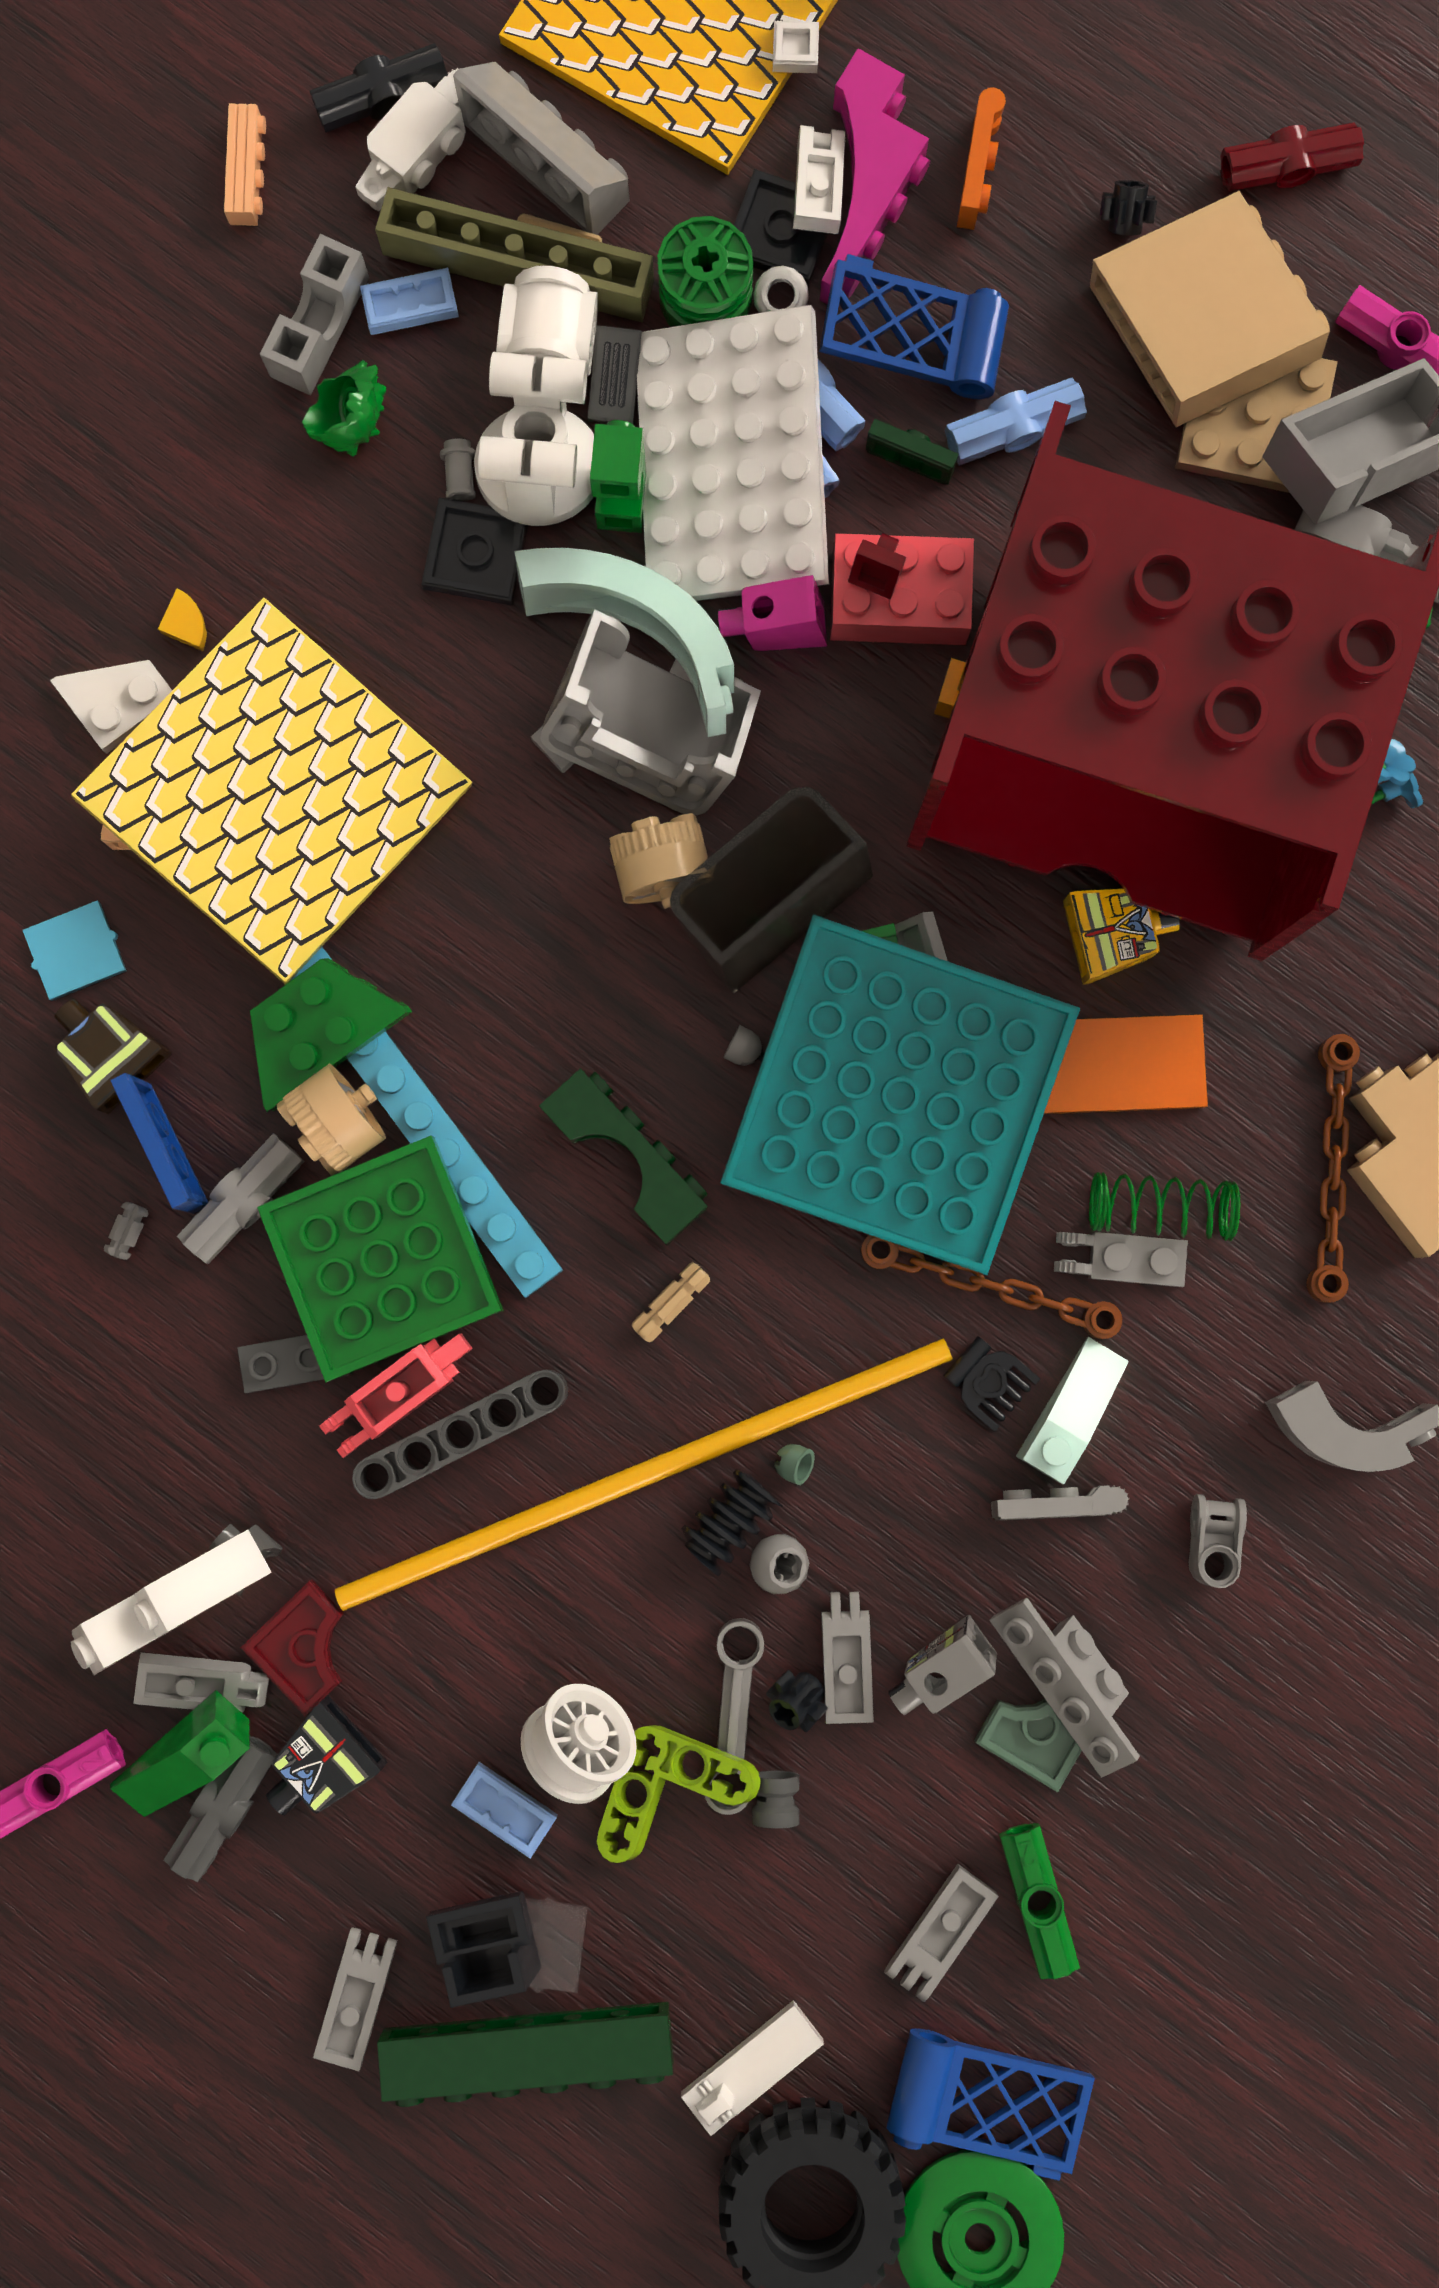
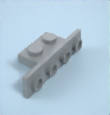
(1072, 1680)

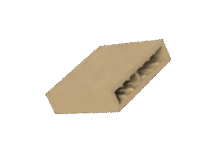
(1209, 308)

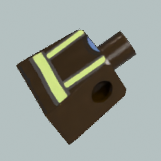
(103, 1048)

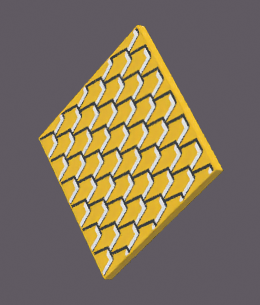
(674, 66)

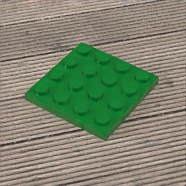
(379, 1258)

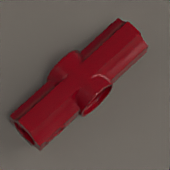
(1292, 156)

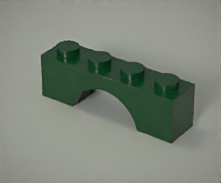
(585, 1113)

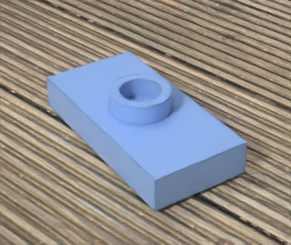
(409, 301)
(504, 1810)

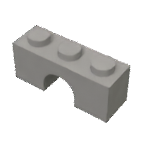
(331, 288)

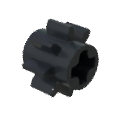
(1128, 207)
(796, 1701)

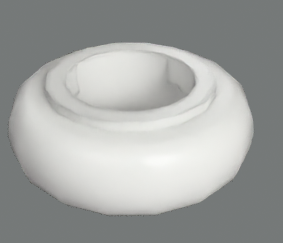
(775, 275)

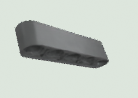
(438, 1439)

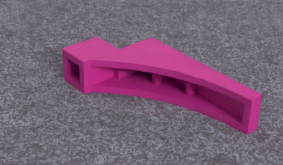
(883, 158)

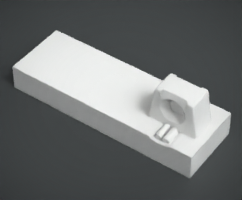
(752, 2068)

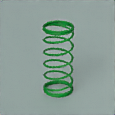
(1102, 1204)

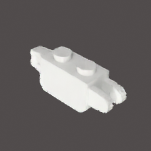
(412, 140)

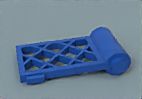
(973, 337)
(927, 2099)

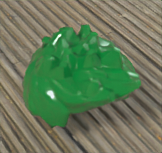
(346, 409)

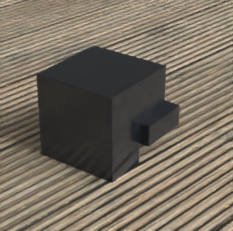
(485, 1948)

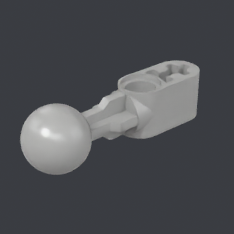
(1364, 531)

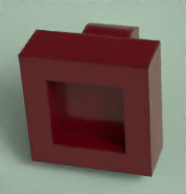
(878, 566)

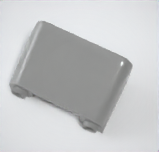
(643, 723)

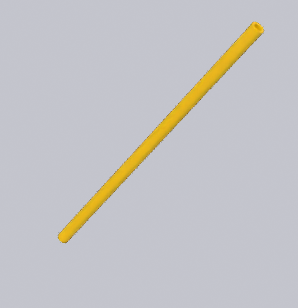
(642, 1474)

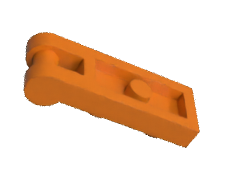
(981, 157)

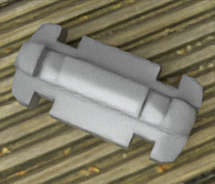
(126, 1230)

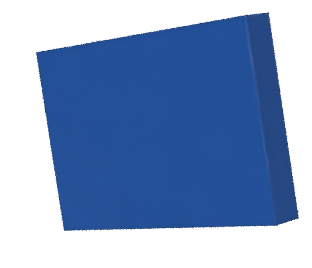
(160, 1143)

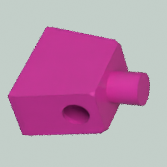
(778, 615)

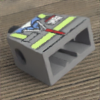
(959, 1655)

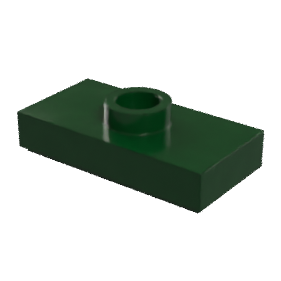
(911, 451)

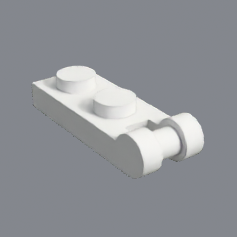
(819, 180)

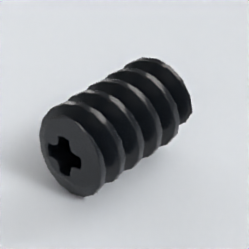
(728, 1521)

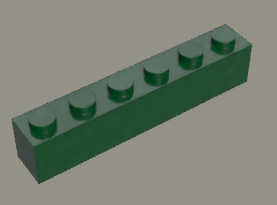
(525, 2053)

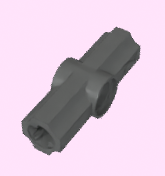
(219, 1811)

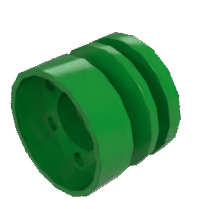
(699, 296)

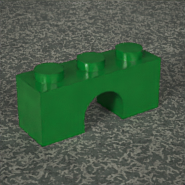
(618, 476)

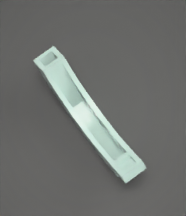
(590, 580)

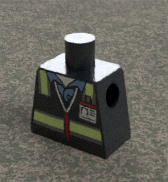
(323, 1761)

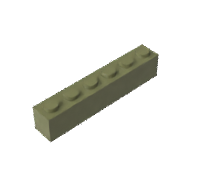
(501, 248)

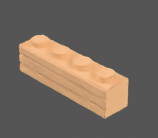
(243, 164)

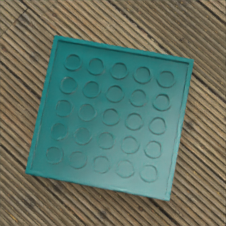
(900, 1095)

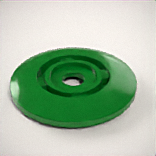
(972, 2190)

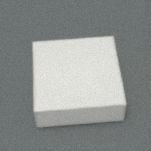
(795, 46)

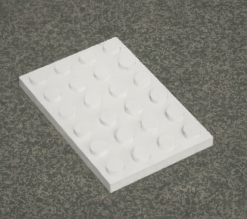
(733, 452)

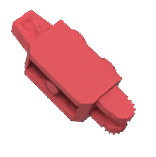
(398, 1391)

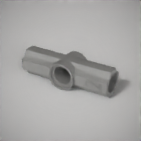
(237, 1197)

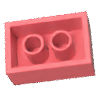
(929, 600)

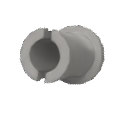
(458, 469)

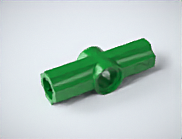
(1048, 1927)

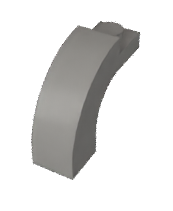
(1317, 1430)

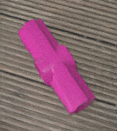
(1380, 323)
(75, 1772)

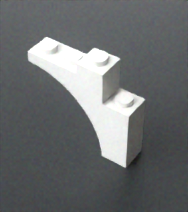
(168, 1603)

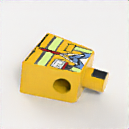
(1112, 931)

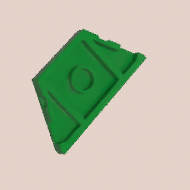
(316, 1022)

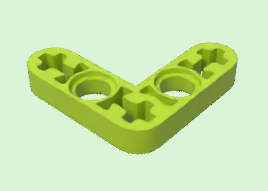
(668, 1767)

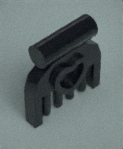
(985, 1377)

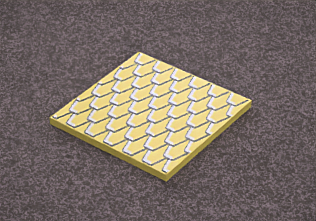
(272, 790)

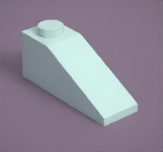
(1073, 1411)

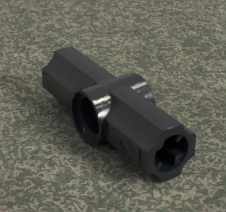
(376, 86)

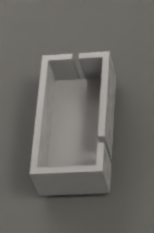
(1359, 442)

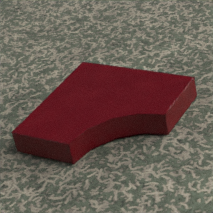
(296, 1647)

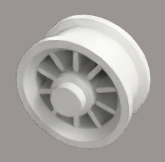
(578, 1743)

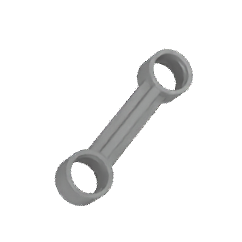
(735, 1703)

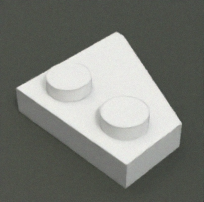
(113, 699)

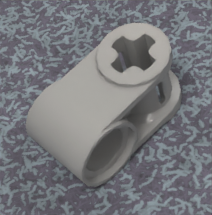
(1217, 1536)

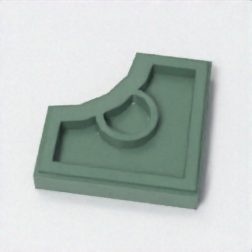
(1030, 1740)

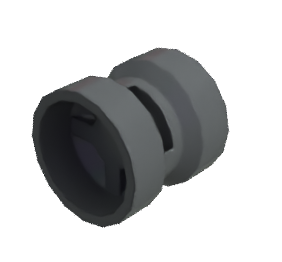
(775, 1800)

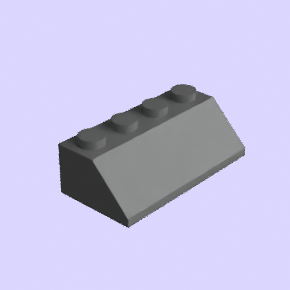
(541, 145)

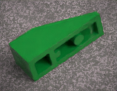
(186, 1756)

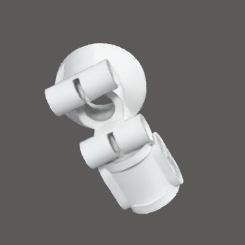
(542, 364)

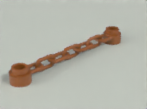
(1333, 1065)
(1089, 1316)

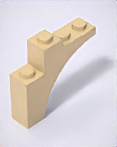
(1403, 1169)

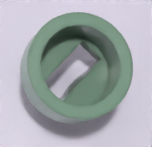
(795, 1463)

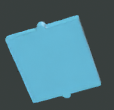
(74, 950)

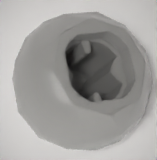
(779, 1564)

